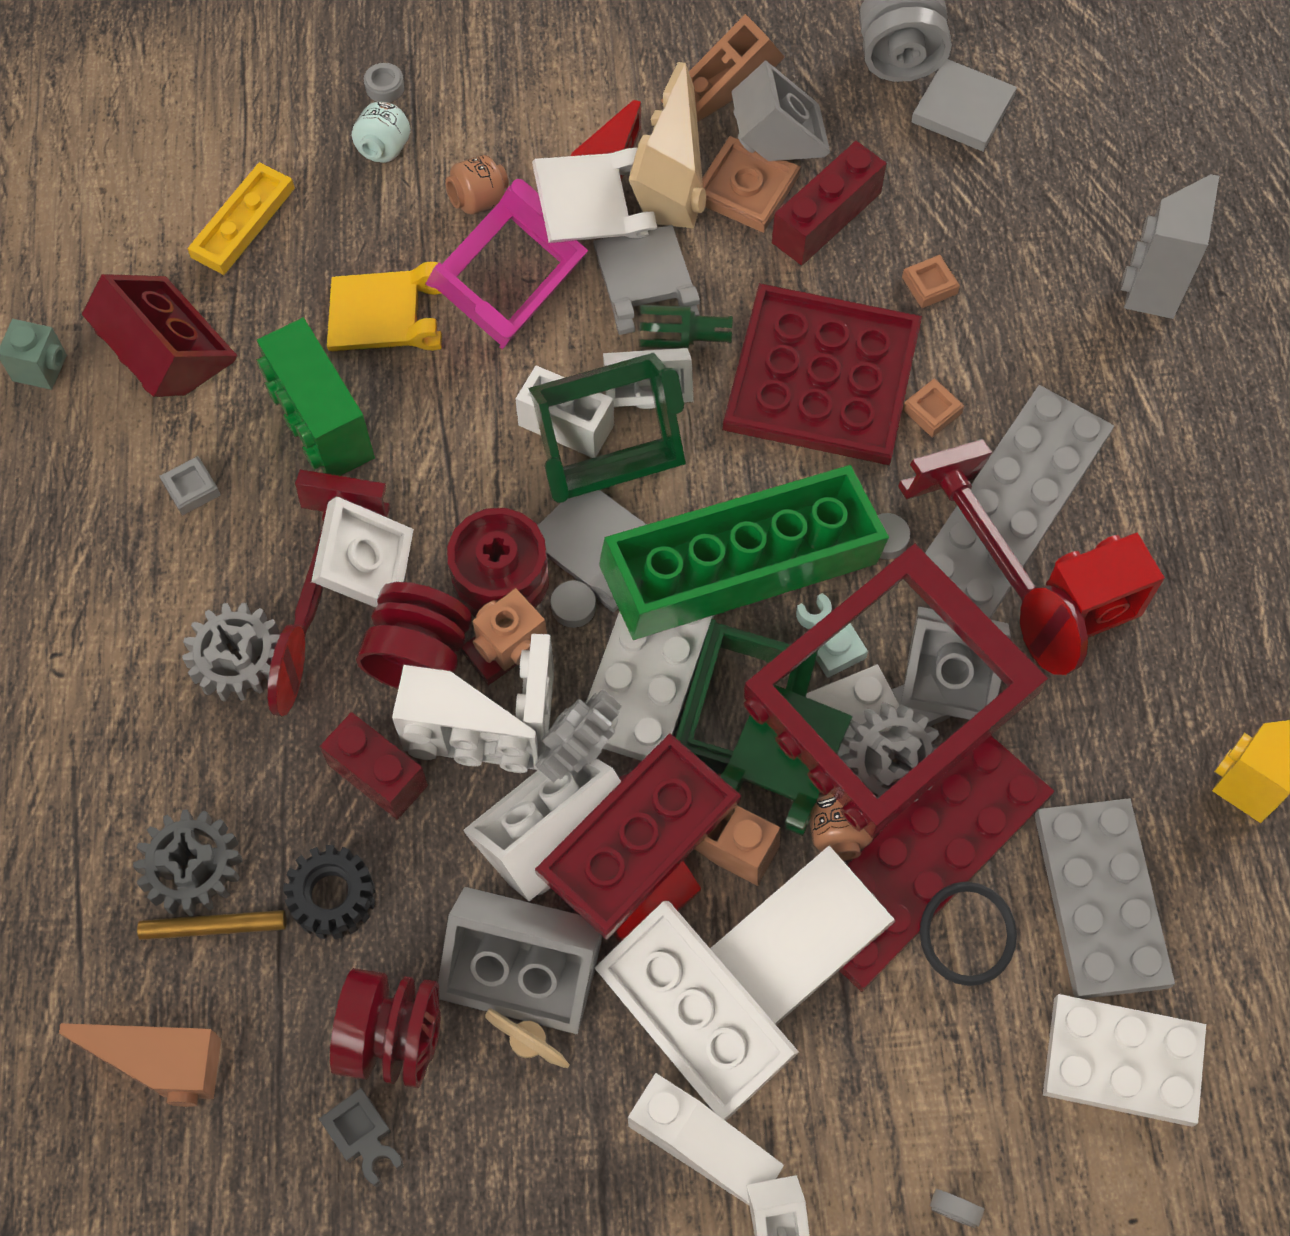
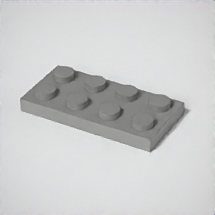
(1103, 899)

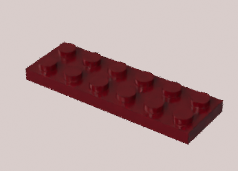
(942, 843)

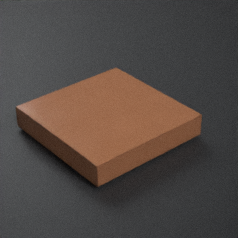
(747, 185)

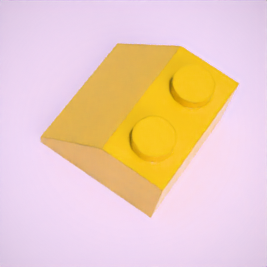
(1257, 771)

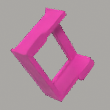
(524, 207)

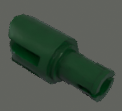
(692, 327)

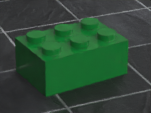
(314, 399)

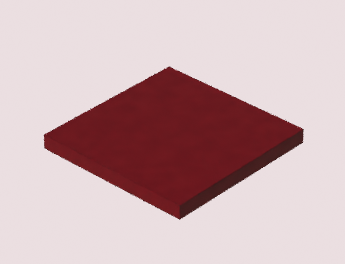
(823, 374)

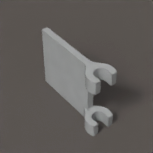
(643, 273)
(576, 537)

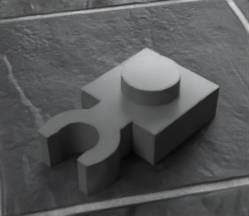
(358, 1131)

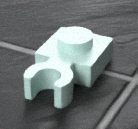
(841, 650)

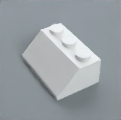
(536, 819)

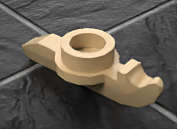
(526, 1038)

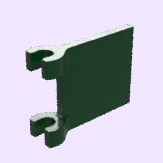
(763, 762)

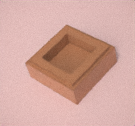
(930, 281)
(933, 407)

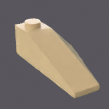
(668, 161)

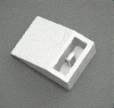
(452, 719)

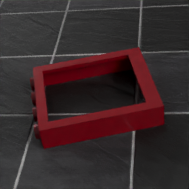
(966, 619)

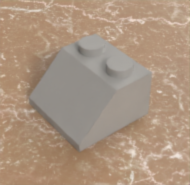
(778, 117)
(955, 667)

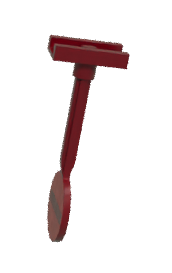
(1048, 616)
(288, 659)

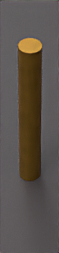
(212, 925)

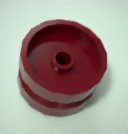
(495, 555)

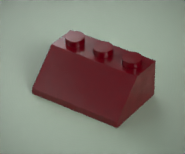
(156, 333)

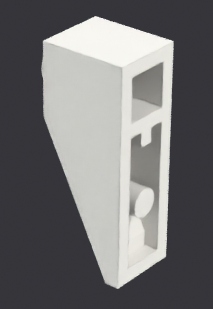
(701, 1138)

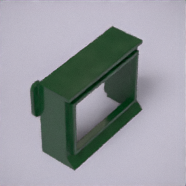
(622, 464)
(741, 642)

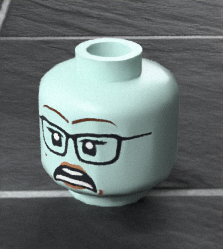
(381, 132)

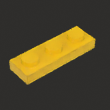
(241, 218)

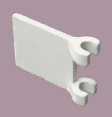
(586, 197)

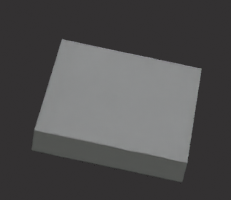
(964, 104)

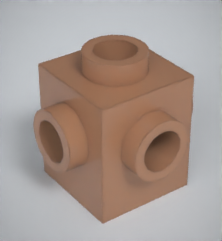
(506, 629)

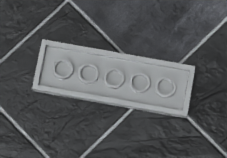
(1020, 492)

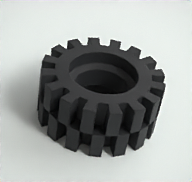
(321, 865)

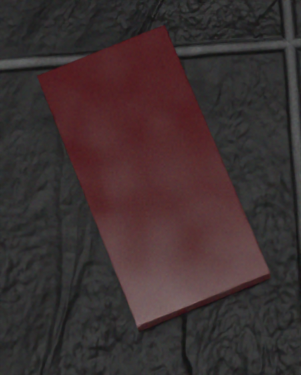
(637, 835)

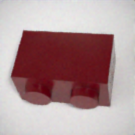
(374, 765)

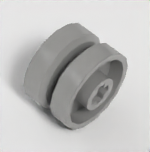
(904, 37)

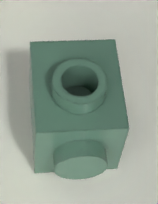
(32, 354)

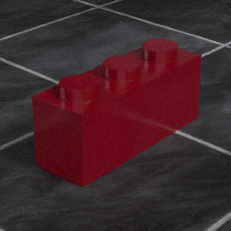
(828, 202)

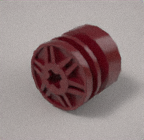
(413, 629)
(376, 1026)

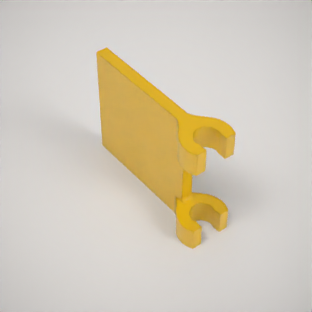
(381, 311)

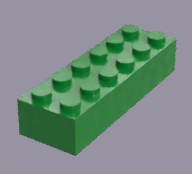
(741, 551)

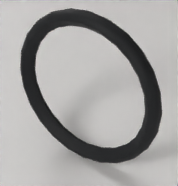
(927, 947)

